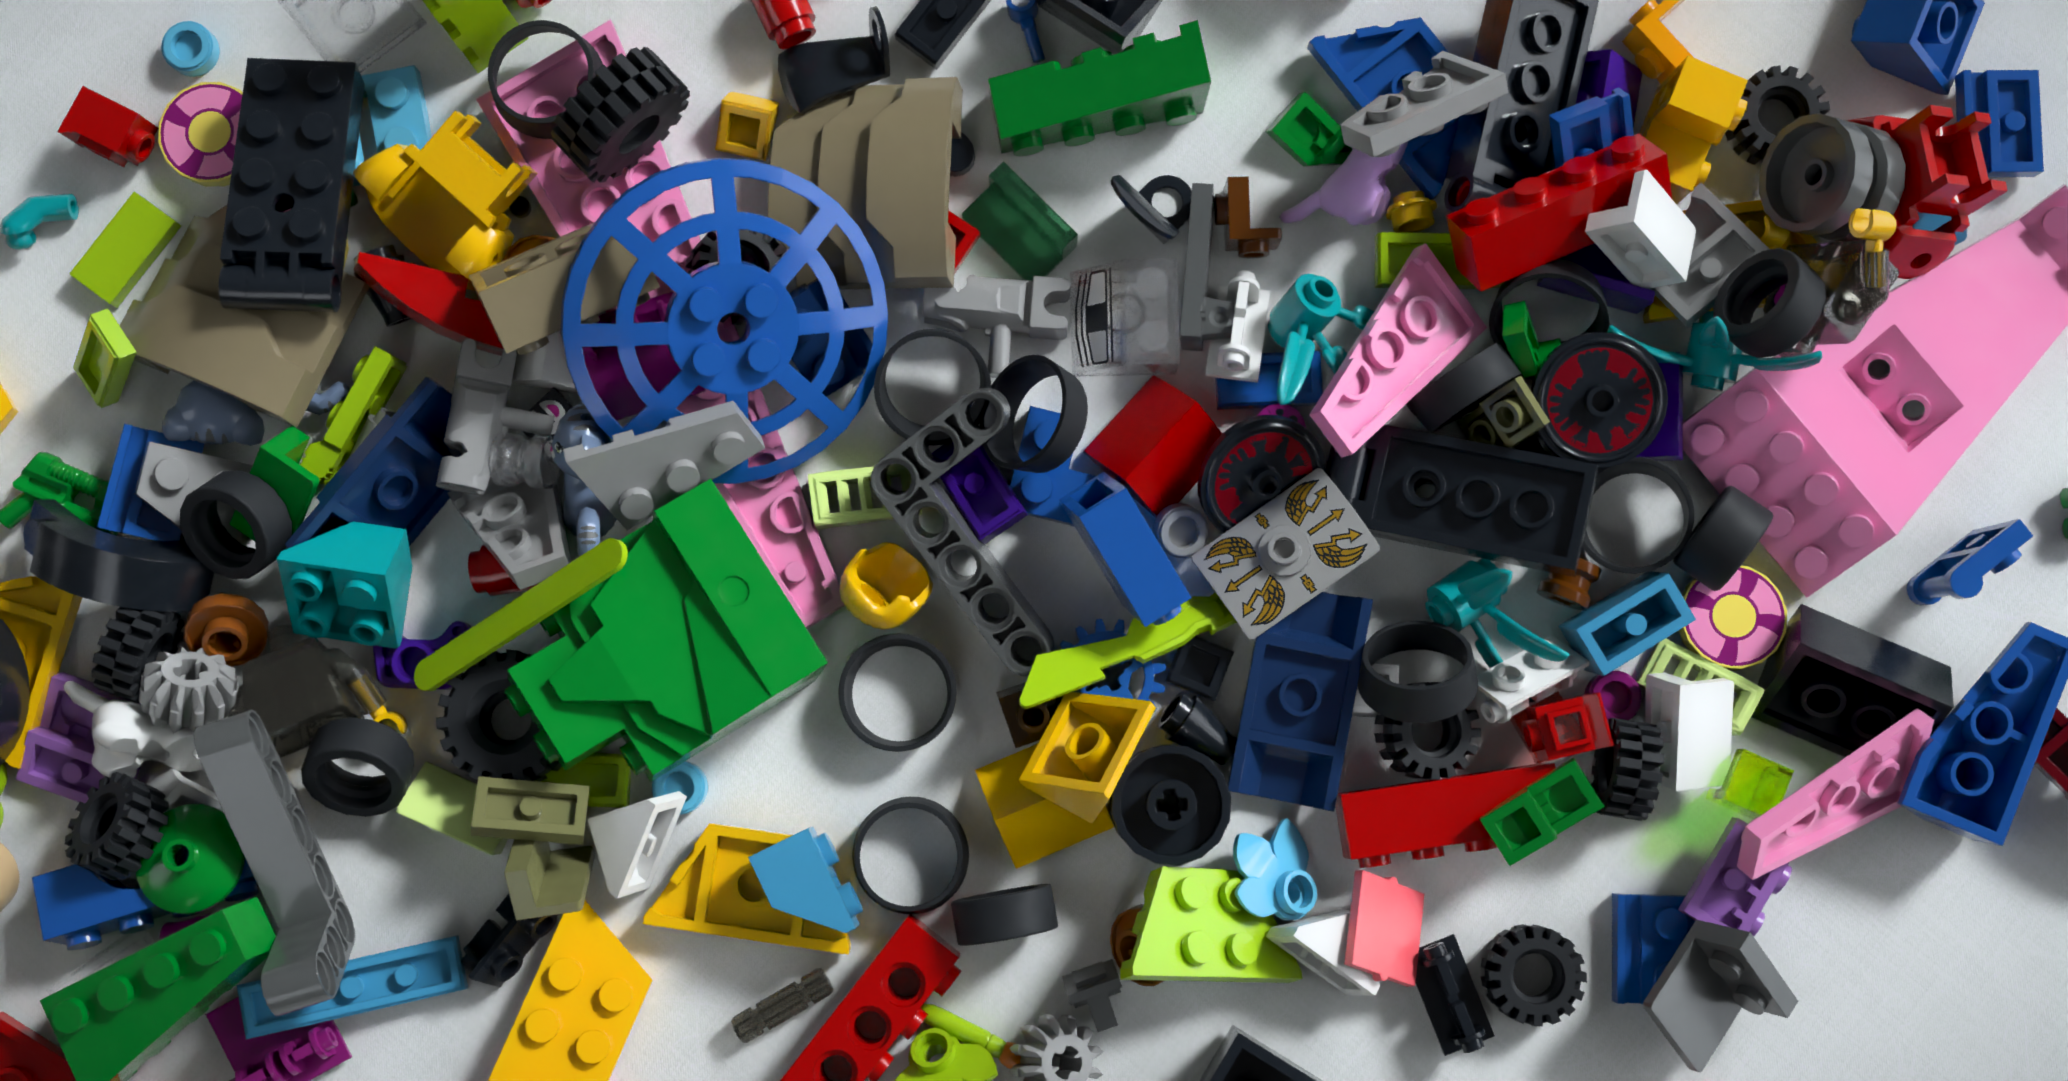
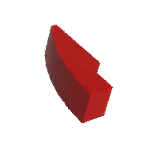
(430, 298)

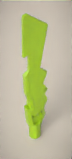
(1080, 666)

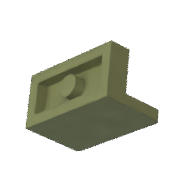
(530, 810)
(547, 880)

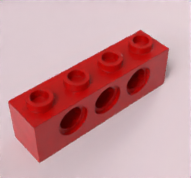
(910, 947)

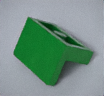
(280, 468)

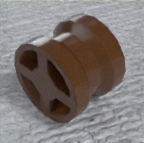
(1571, 590)

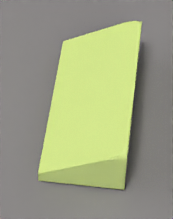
(446, 805)

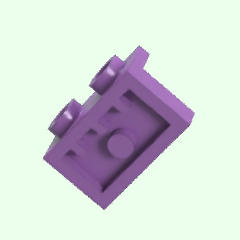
(1727, 894)

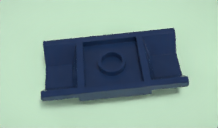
(391, 472)
(1301, 703)

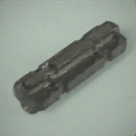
(782, 1005)

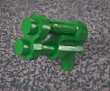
(51, 478)

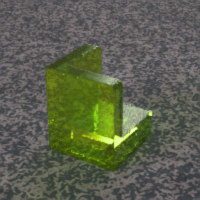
(1752, 785)

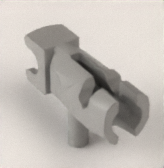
(1000, 309)
(478, 416)

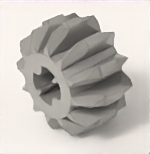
(187, 689)
(1058, 1039)

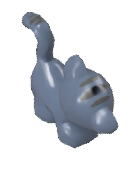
(222, 419)
(582, 509)

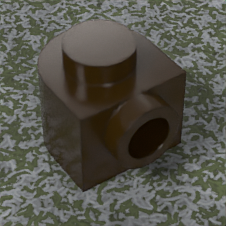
(1024, 724)

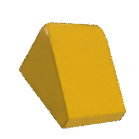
(746, 125)

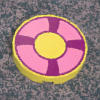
(201, 132)
(1738, 622)

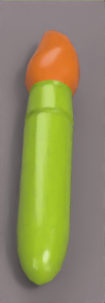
(970, 1034)

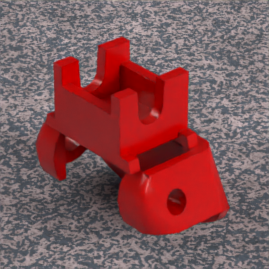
(1941, 178)

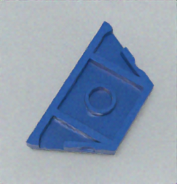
(1374, 65)

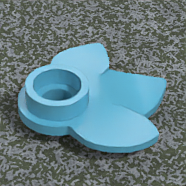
(1274, 873)

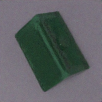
(1020, 225)

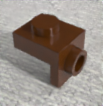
(1233, 212)

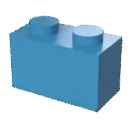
(1627, 622)

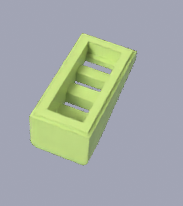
(841, 478)
(1747, 692)

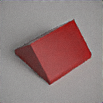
(1155, 445)

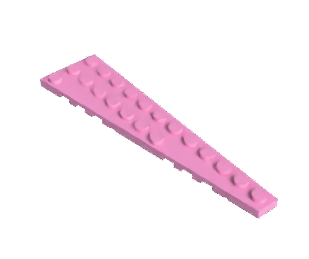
(769, 508)

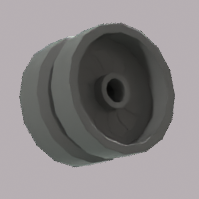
(1825, 171)

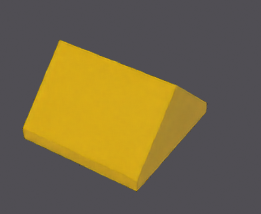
(1086, 751)
(1026, 821)

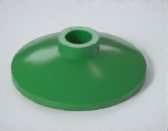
(208, 873)

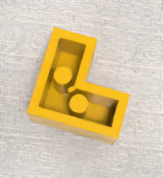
(1689, 115)

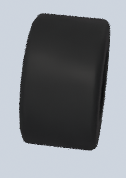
(1723, 538)

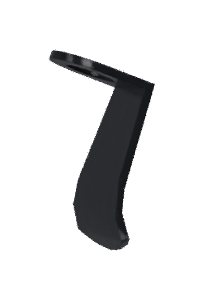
(832, 67)
(1141, 204)

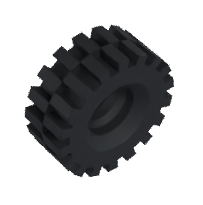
(620, 114)
(470, 729)

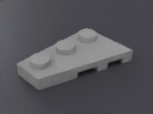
(1425, 104)
(658, 466)
(519, 528)

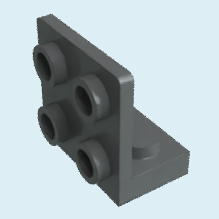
(1707, 986)

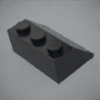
(1846, 683)

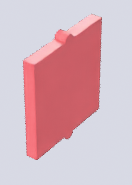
(1384, 928)

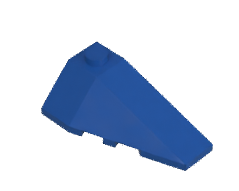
(1986, 748)

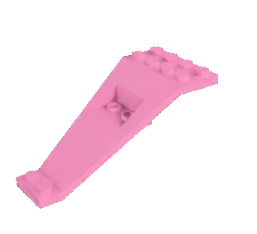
(1832, 439)

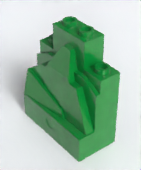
(667, 646)

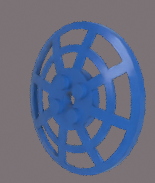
(722, 289)

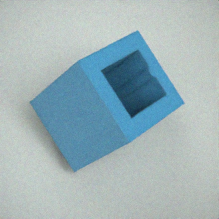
(802, 881)

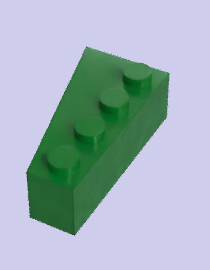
(1102, 93)
(144, 1000)

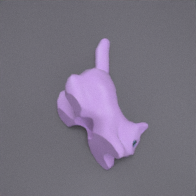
(1352, 191)

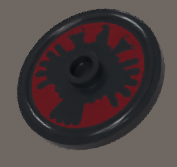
(1600, 399)
(1253, 466)

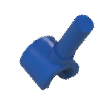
(1026, 18)

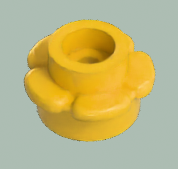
(1411, 212)

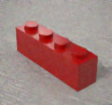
(1549, 212)
(1426, 814)

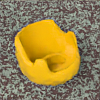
(884, 586)

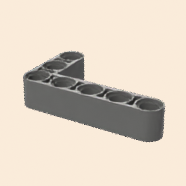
(957, 532)
(285, 861)

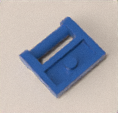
(1961, 567)

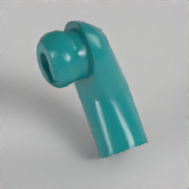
(21, 221)

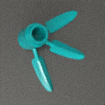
(1299, 321)
(1716, 360)
(1471, 593)

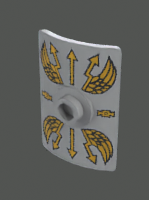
(1286, 553)

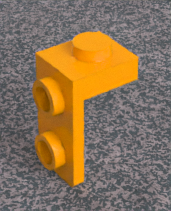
(1652, 44)

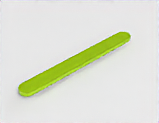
(521, 614)

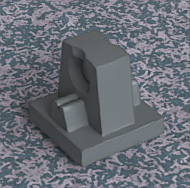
(1093, 987)

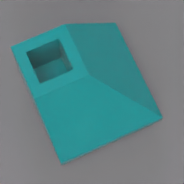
(349, 584)

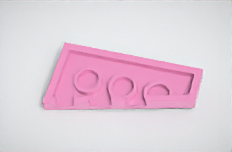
(1401, 349)
(1836, 801)

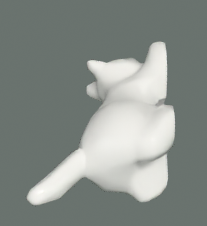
(127, 737)

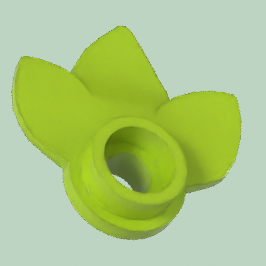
(959, 1061)

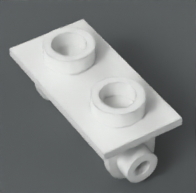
(1241, 354)
(1526, 676)

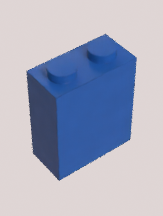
(1126, 550)

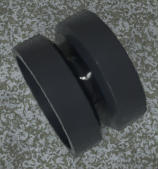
(1201, 808)

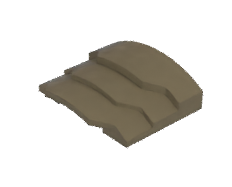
(888, 167)
(254, 355)

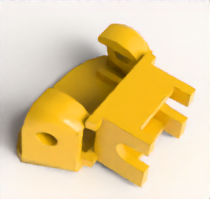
(446, 197)

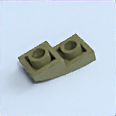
(1505, 417)

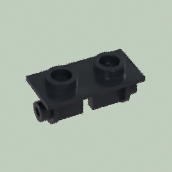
(498, 953)
(1451, 997)

